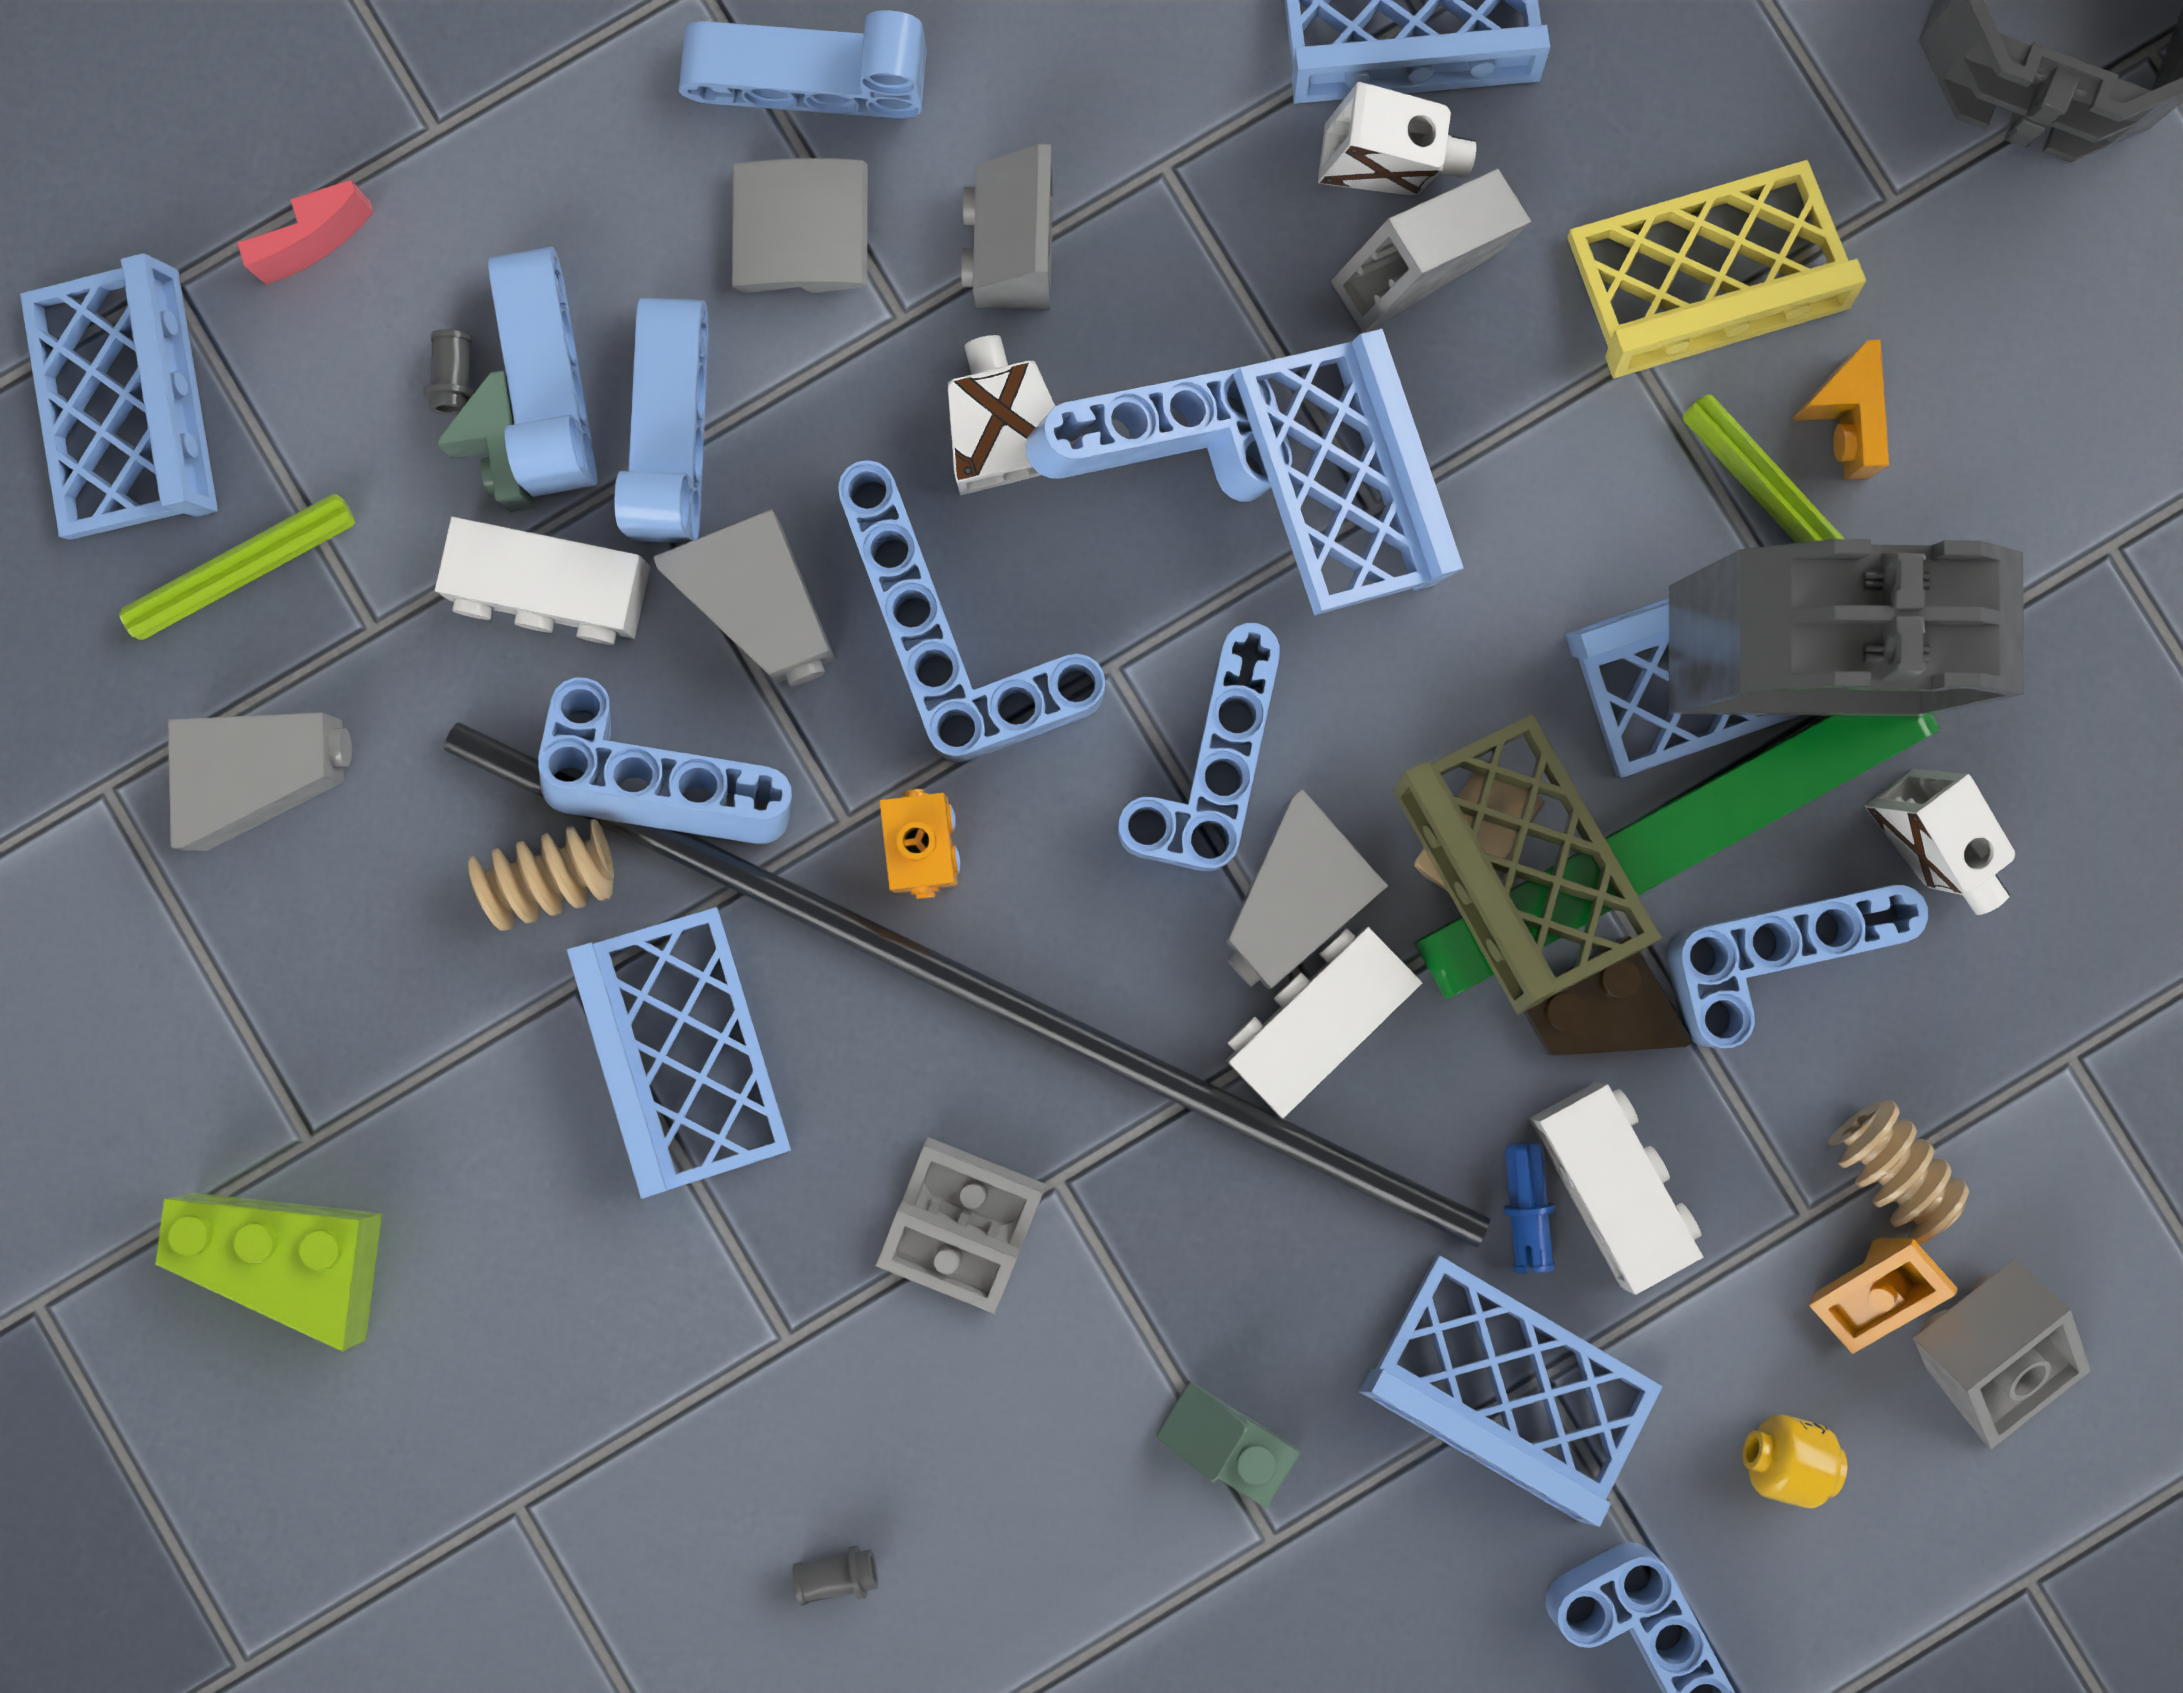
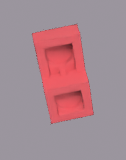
(324, 223)

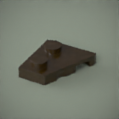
(1609, 1013)

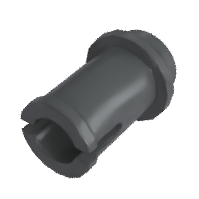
(449, 371)
(836, 1576)

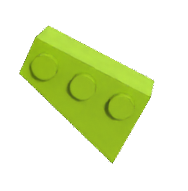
(279, 1259)

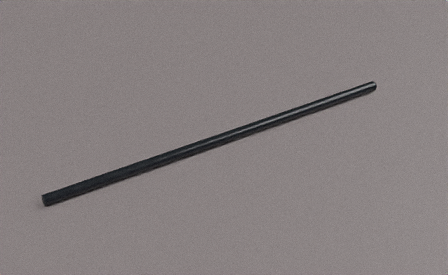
(1004, 1002)

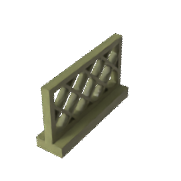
(1478, 890)

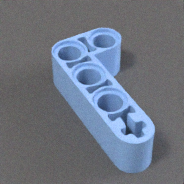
(808, 68)
(551, 431)
(1156, 433)
(664, 480)
(1216, 746)
(668, 773)
(1795, 946)
(1640, 1612)

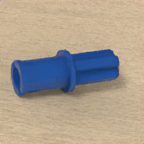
(1529, 1208)

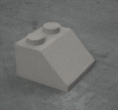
(1011, 230)
(2003, 1351)

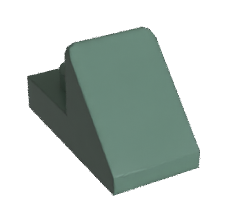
(480, 431)
(1227, 1444)

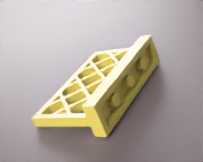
(1743, 309)

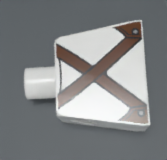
(1391, 143)
(994, 416)
(1946, 835)

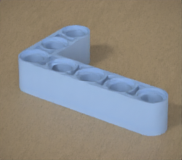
(934, 638)

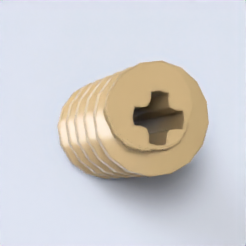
(544, 878)
(1903, 1169)

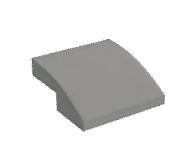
(800, 224)
(961, 1225)

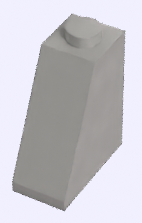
(1429, 248)
(755, 595)
(247, 771)
(1300, 894)

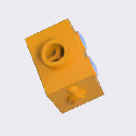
(935, 865)

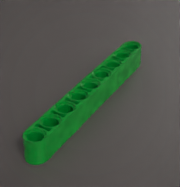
(1695, 827)

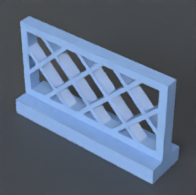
(1419, 62)
(163, 378)
(1396, 471)
(1622, 638)
(624, 1068)
(1486, 1440)

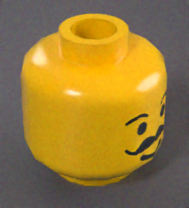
(1795, 1461)

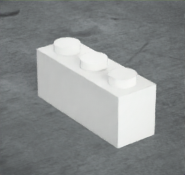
(542, 581)
(1321, 1019)
(1618, 1186)

